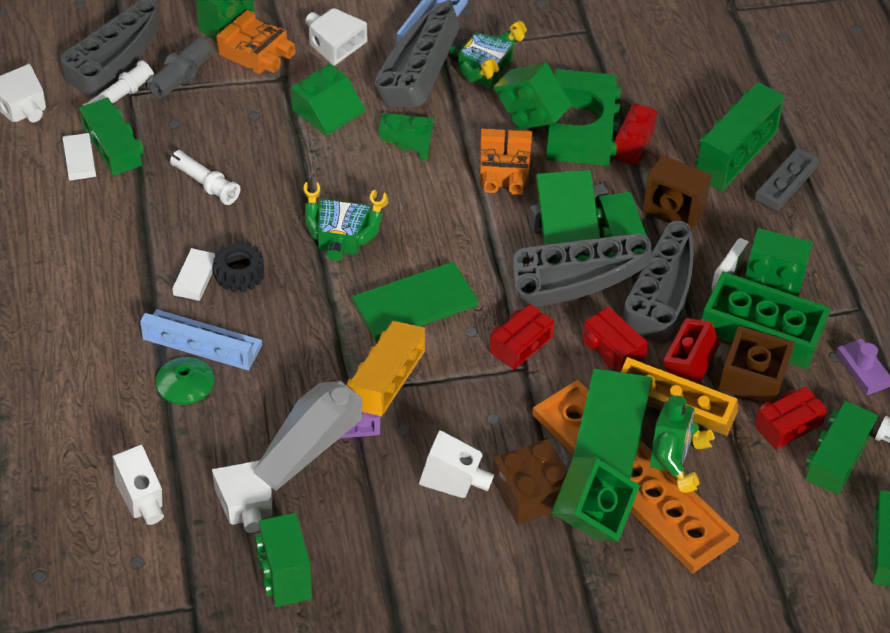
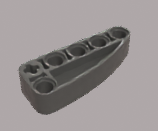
(111, 49)
(418, 58)
(577, 278)
(663, 286)

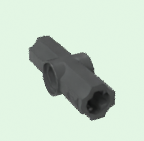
(180, 67)

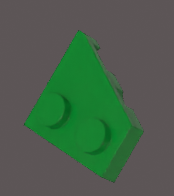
(407, 132)

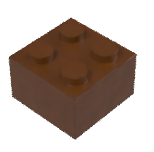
(676, 192)
(756, 365)
(529, 480)

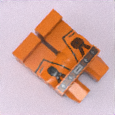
(254, 43)
(501, 169)

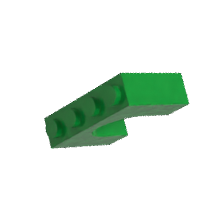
(593, 141)

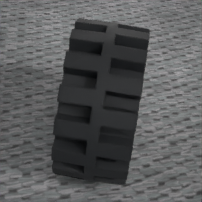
(241, 278)

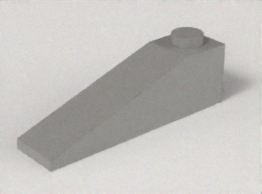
(309, 430)

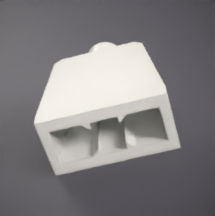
(336, 34)
(21, 95)
(454, 467)
(138, 484)
(243, 495)

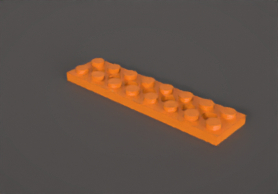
(649, 510)

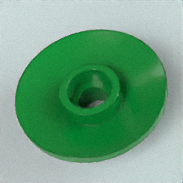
(184, 389)

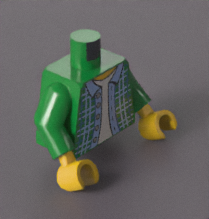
(487, 56)
(342, 225)
(672, 440)

